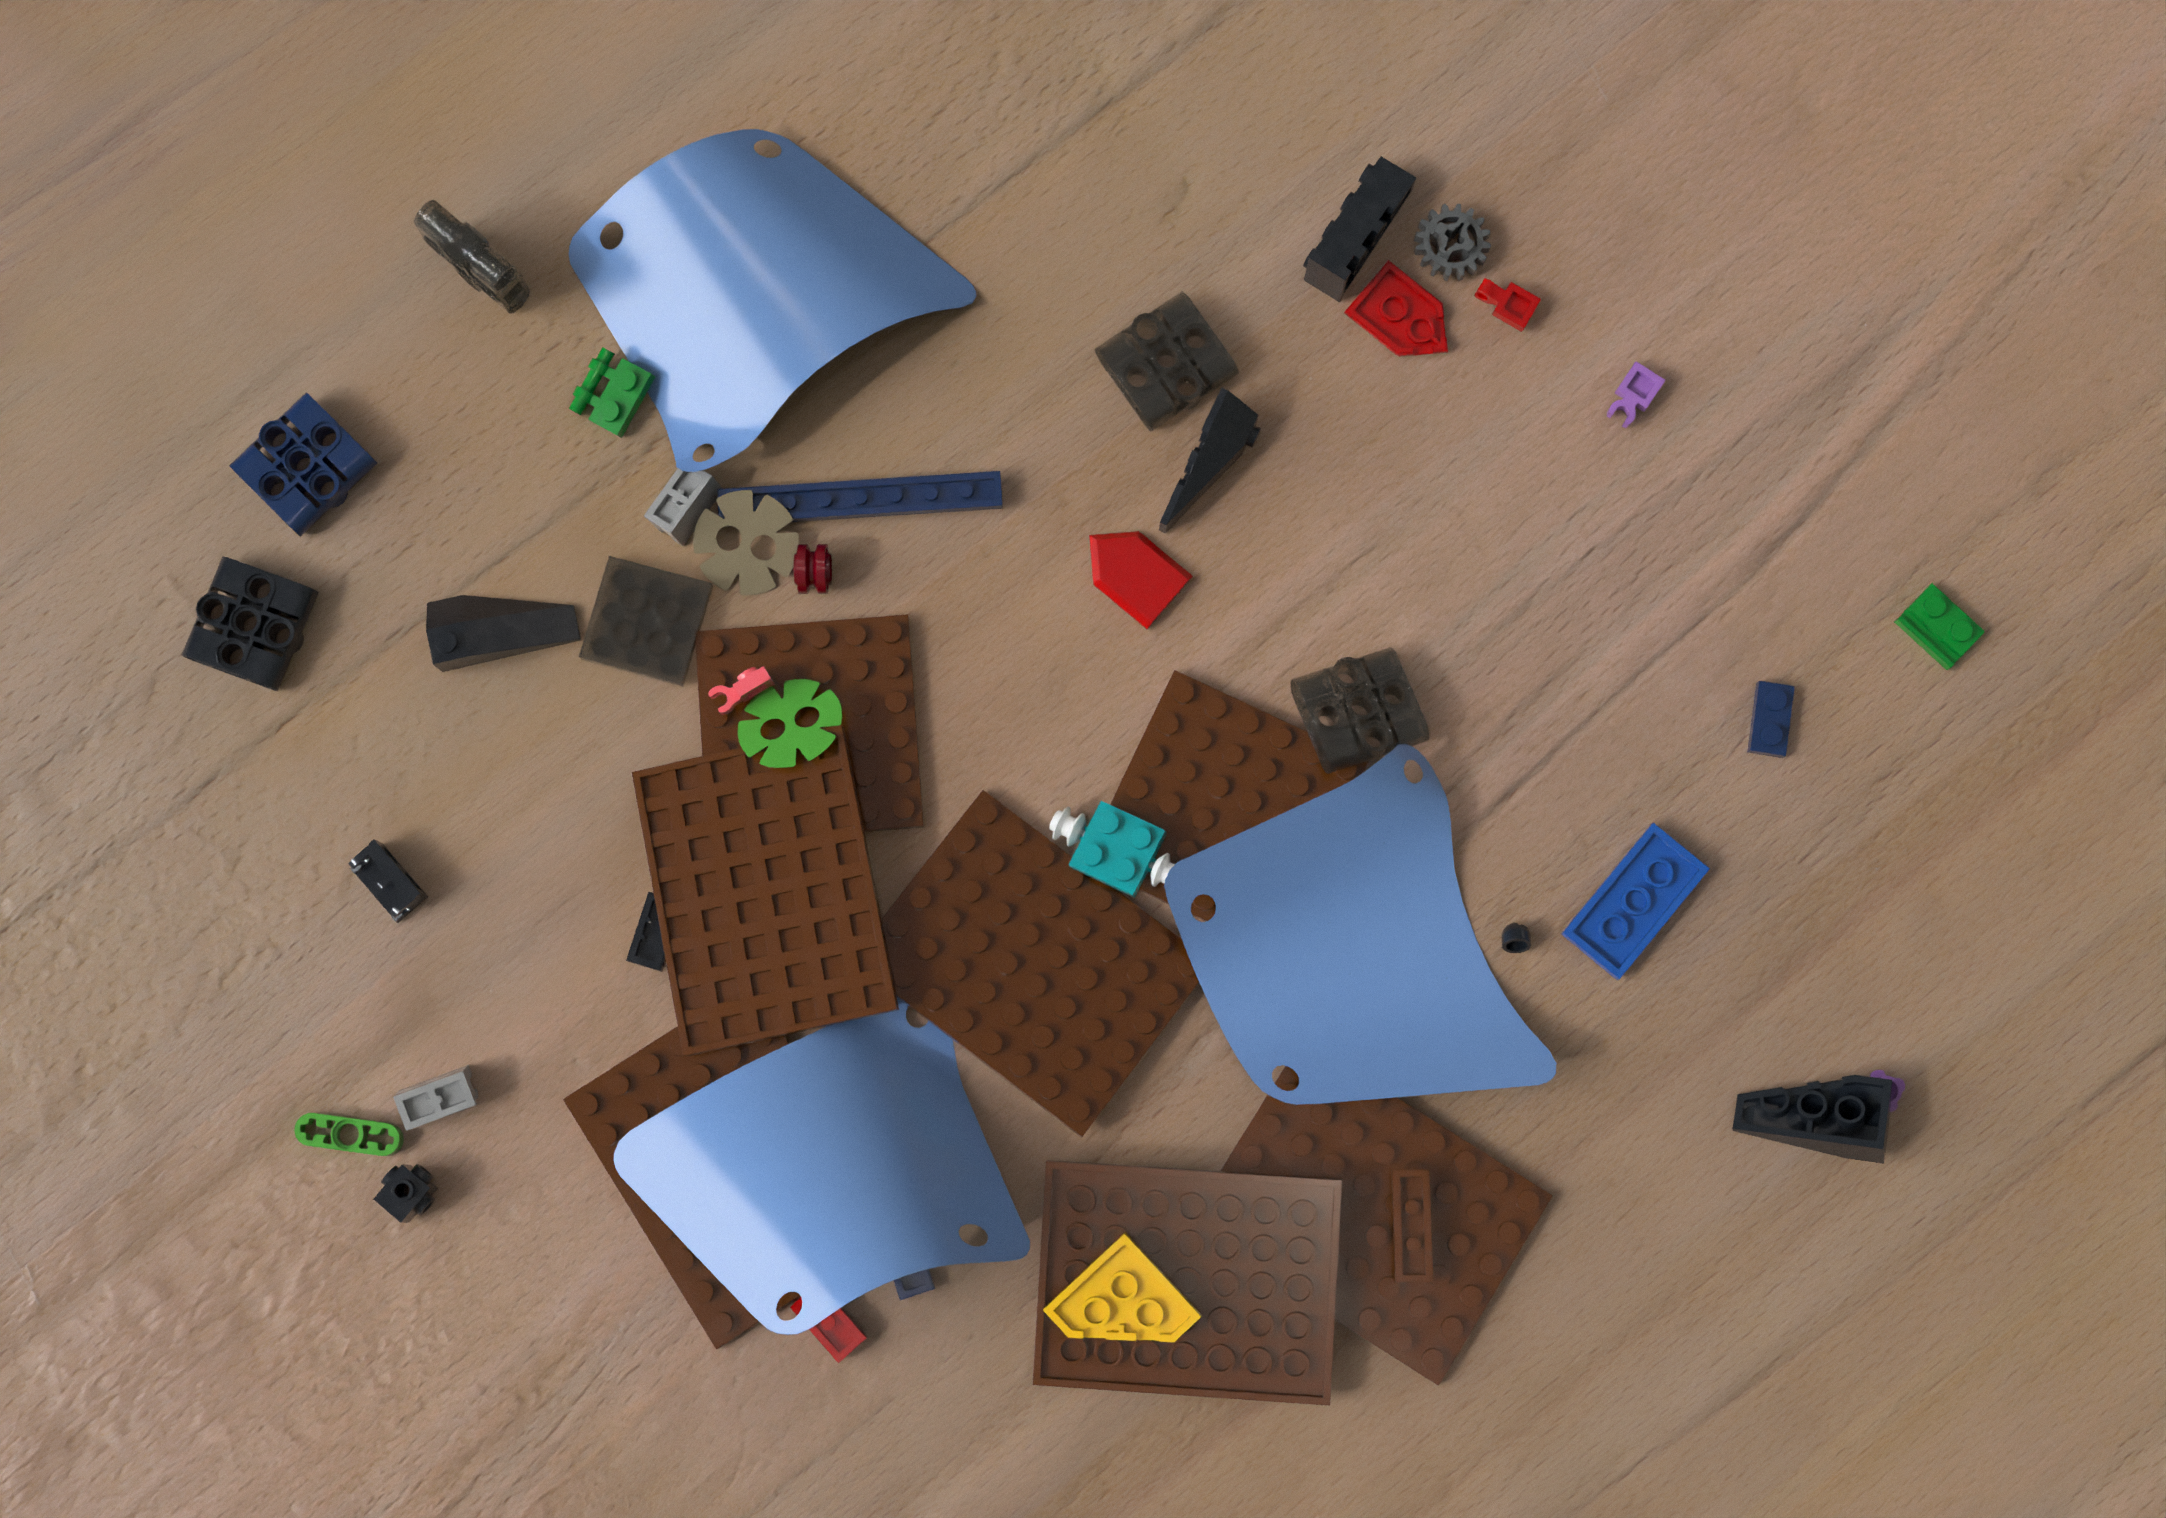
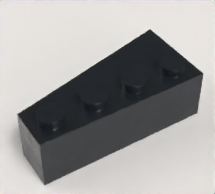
(1358, 228)

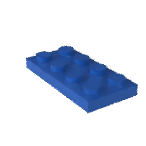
(1635, 901)

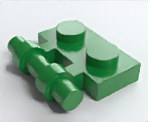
(619, 399)

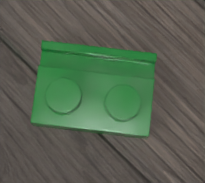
(1939, 626)

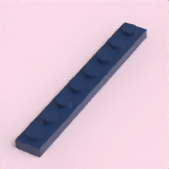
(883, 496)

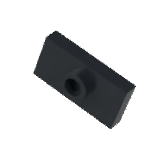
(647, 942)

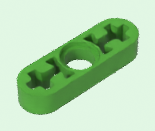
(321, 1141)

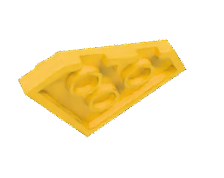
(1122, 1299)

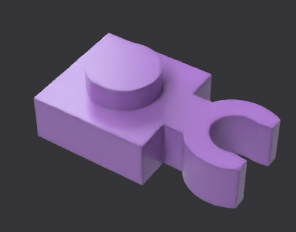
(1637, 391)

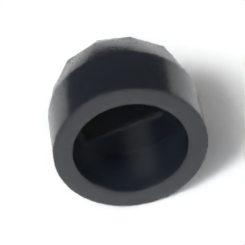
(1516, 938)

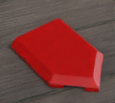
(1400, 314)
(1136, 574)

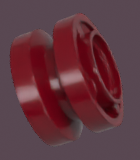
(812, 569)

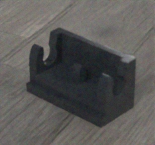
(387, 880)

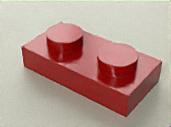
(835, 1332)

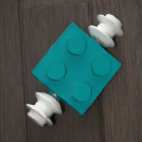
(1114, 847)

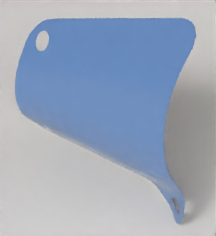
(748, 282)
(1352, 949)
(827, 1169)

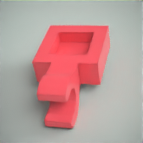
(749, 684)

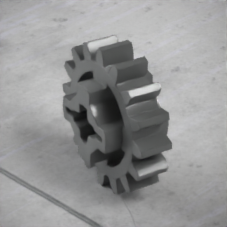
(1462, 250)

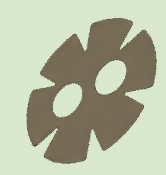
(739, 513)

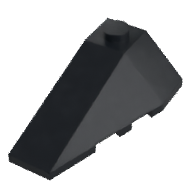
(486, 629)
(1829, 1117)

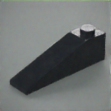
(1223, 441)

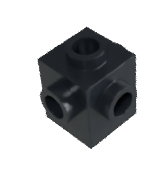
(394, 1195)

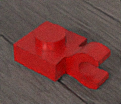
(1512, 305)

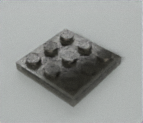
(645, 621)

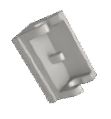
(682, 503)
(436, 1098)

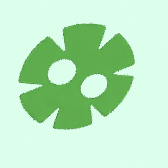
(809, 740)

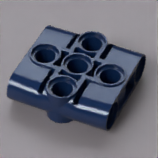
(291, 503)

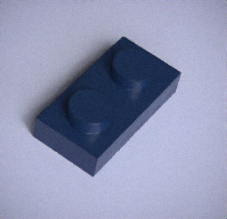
(1771, 719)

